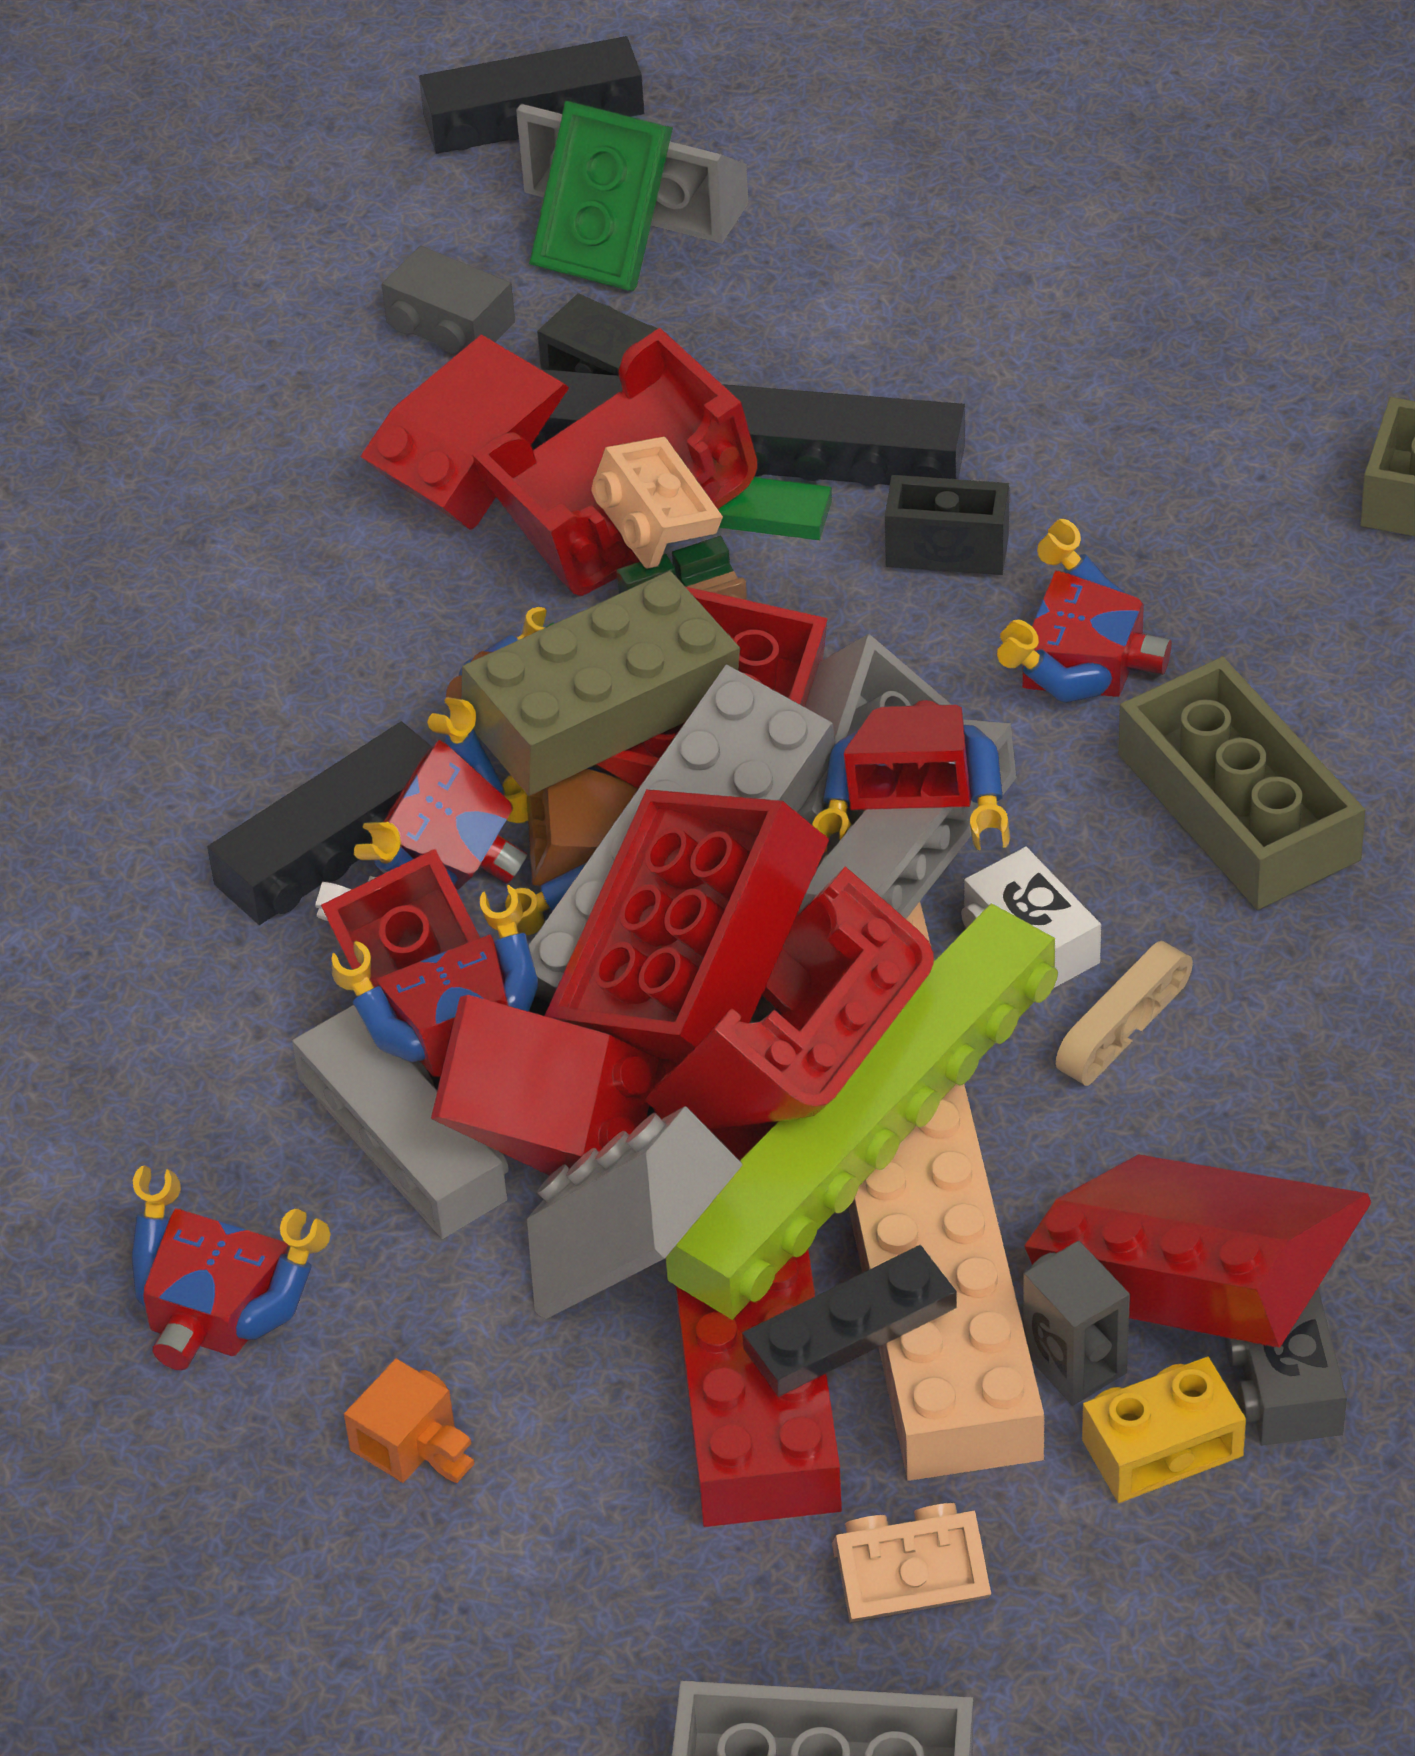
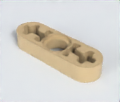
(1125, 1007)

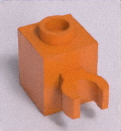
(407, 1421)

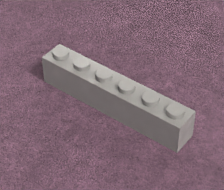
(909, 848)

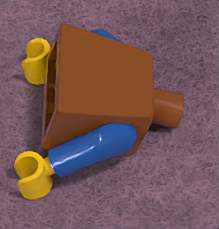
(564, 832)

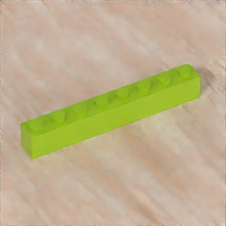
(818, 1162)

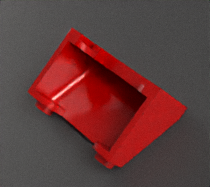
(551, 486)
(838, 990)

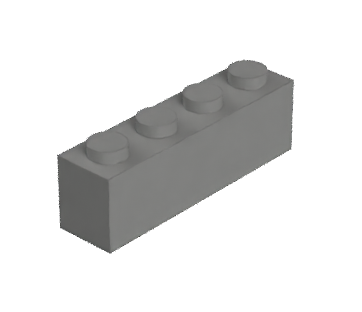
(388, 1114)

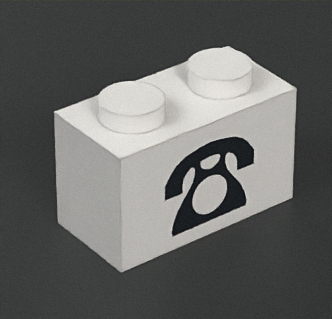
(1036, 896)

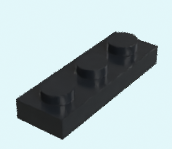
(849, 1320)

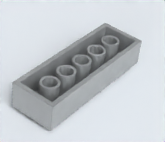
(734, 745)

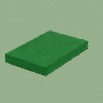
(600, 195)

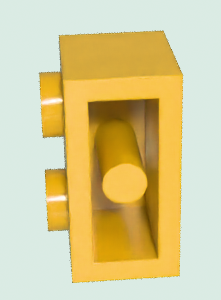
(1163, 1429)

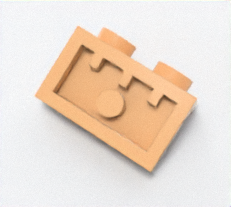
(652, 498)
(911, 1563)

